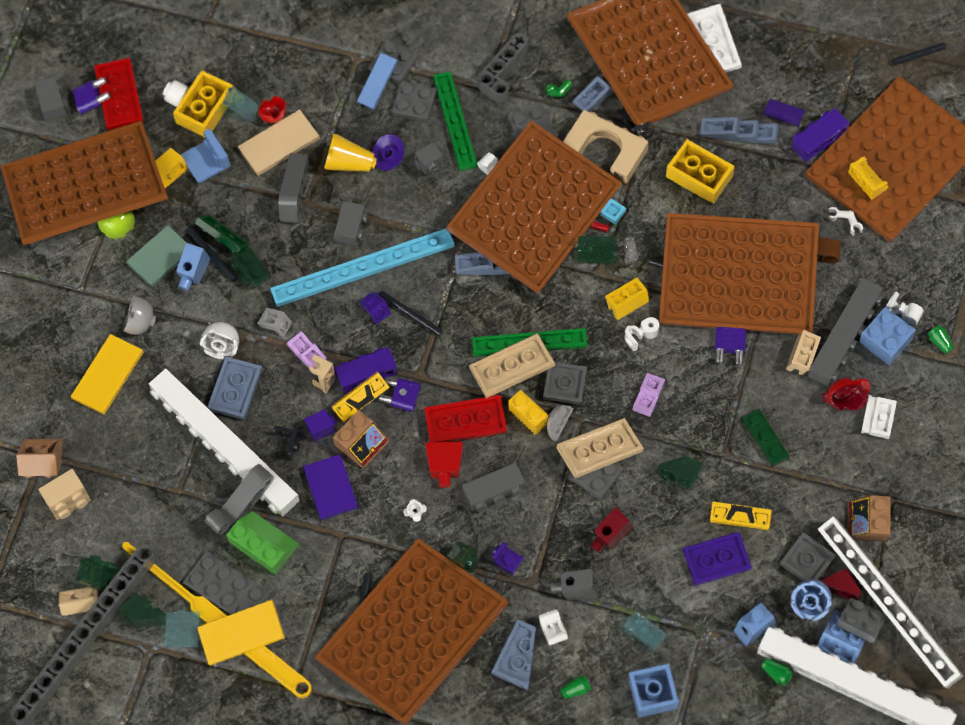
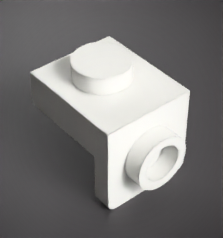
(552, 627)

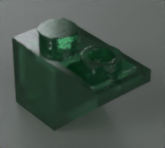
(681, 470)
(464, 556)
(141, 613)

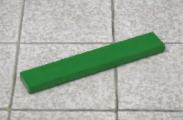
(455, 121)
(552, 340)

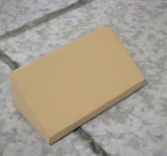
(77, 600)

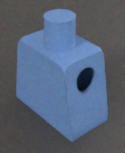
(192, 266)
(756, 624)

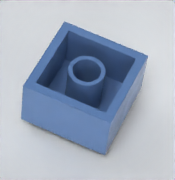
(887, 336)
(653, 690)

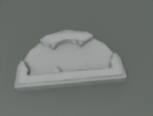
(557, 420)

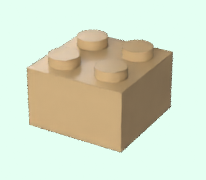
(64, 495)

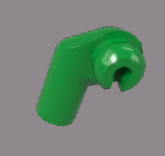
(560, 91)

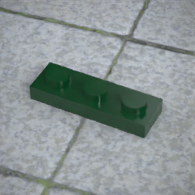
(222, 234)
(765, 437)

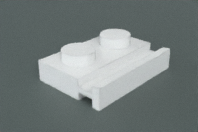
(879, 417)

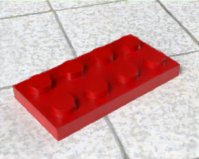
(123, 105)
(466, 419)

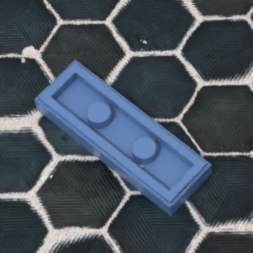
(377, 81)

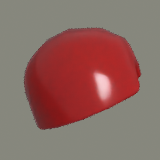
(272, 110)

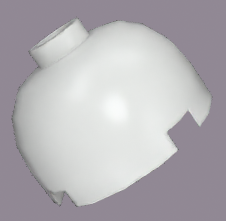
(220, 340)

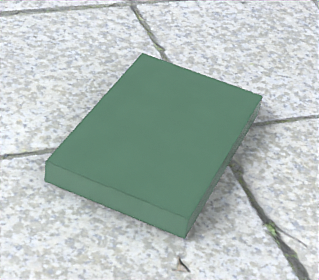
(158, 256)

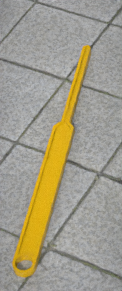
(208, 613)

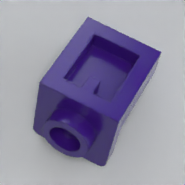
(506, 558)

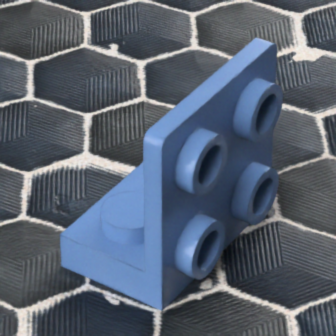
(206, 158)
(839, 641)

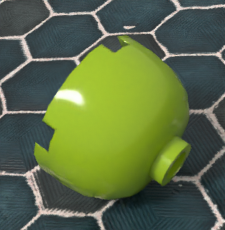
(118, 225)

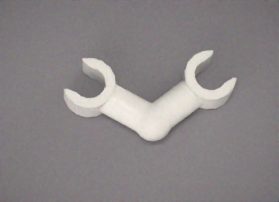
(846, 214)

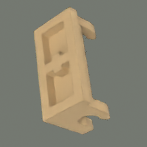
(803, 352)
(325, 373)

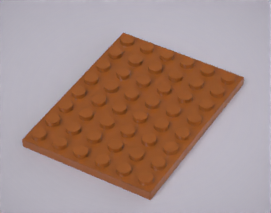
(676, 74)
(907, 145)
(83, 182)
(534, 206)
(739, 273)
(411, 631)

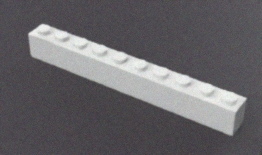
(219, 438)
(890, 602)
(851, 681)

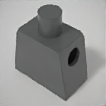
(577, 585)

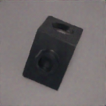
(633, 128)
(294, 442)

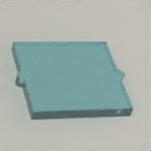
(182, 629)

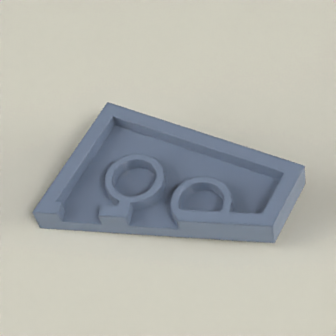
(516, 657)

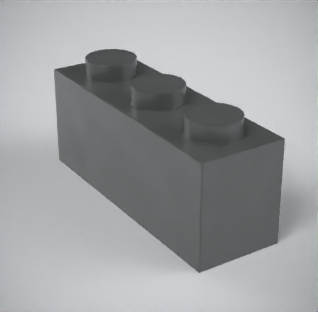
(494, 487)

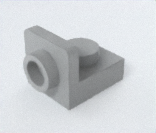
(275, 321)

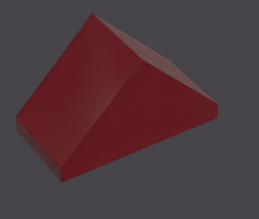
(843, 585)

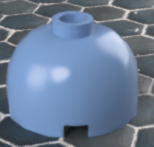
(811, 599)

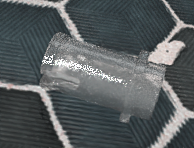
(631, 250)

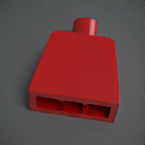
(444, 461)

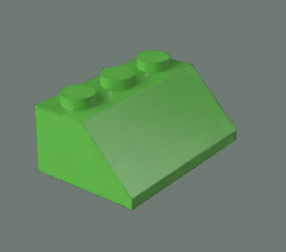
(262, 542)

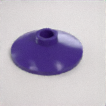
(384, 147)

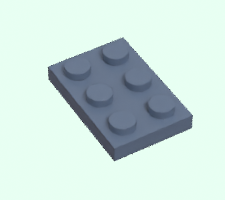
(235, 388)

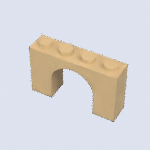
(592, 127)

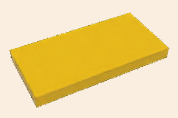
(107, 374)
(241, 632)

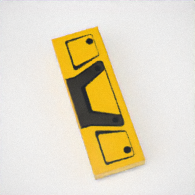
(360, 396)
(740, 516)

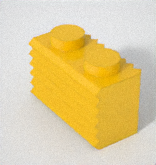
(528, 412)

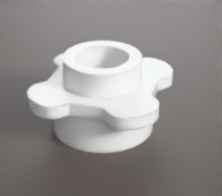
(413, 504)

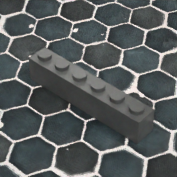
(845, 332)

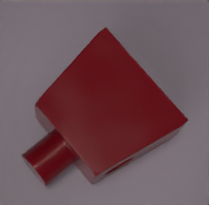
(614, 523)

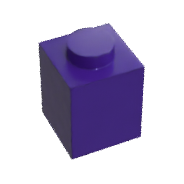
(320, 424)

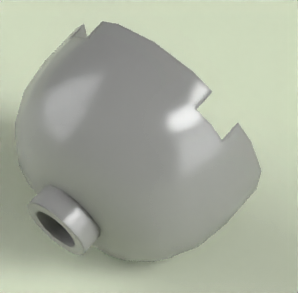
(139, 316)

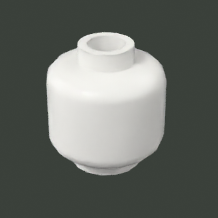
(175, 92)

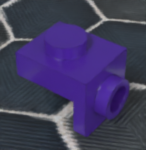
(375, 306)

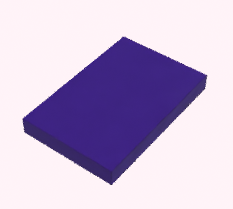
(330, 487)
(717, 559)

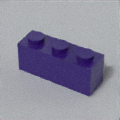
(819, 134)
(357, 371)

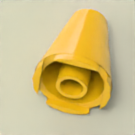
(348, 156)

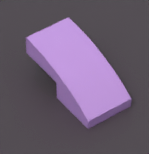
(304, 349)
(648, 394)

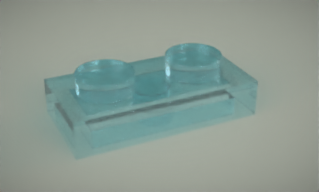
(241, 104)
(645, 631)

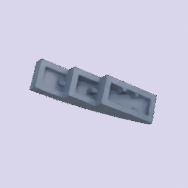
(593, 94)
(739, 131)
(476, 265)

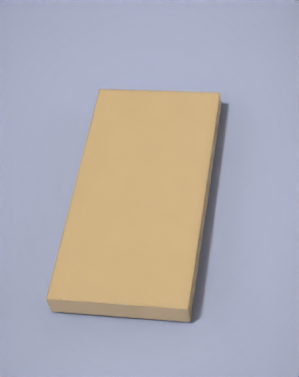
(278, 142)
(512, 365)
(599, 448)

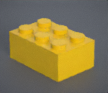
(202, 104)
(700, 171)

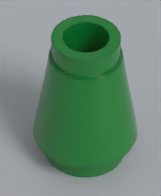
(941, 339)
(777, 671)
(576, 687)

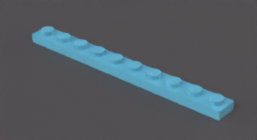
(362, 267)

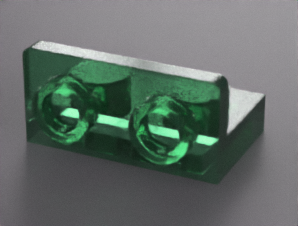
(596, 249)
(250, 267)
(96, 572)

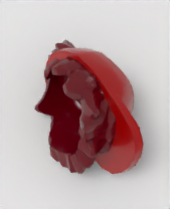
(847, 394)

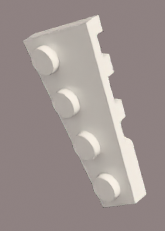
(715, 32)

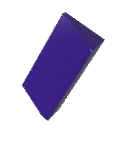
(784, 112)

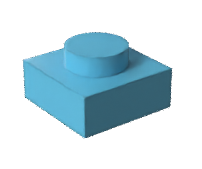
(613, 211)

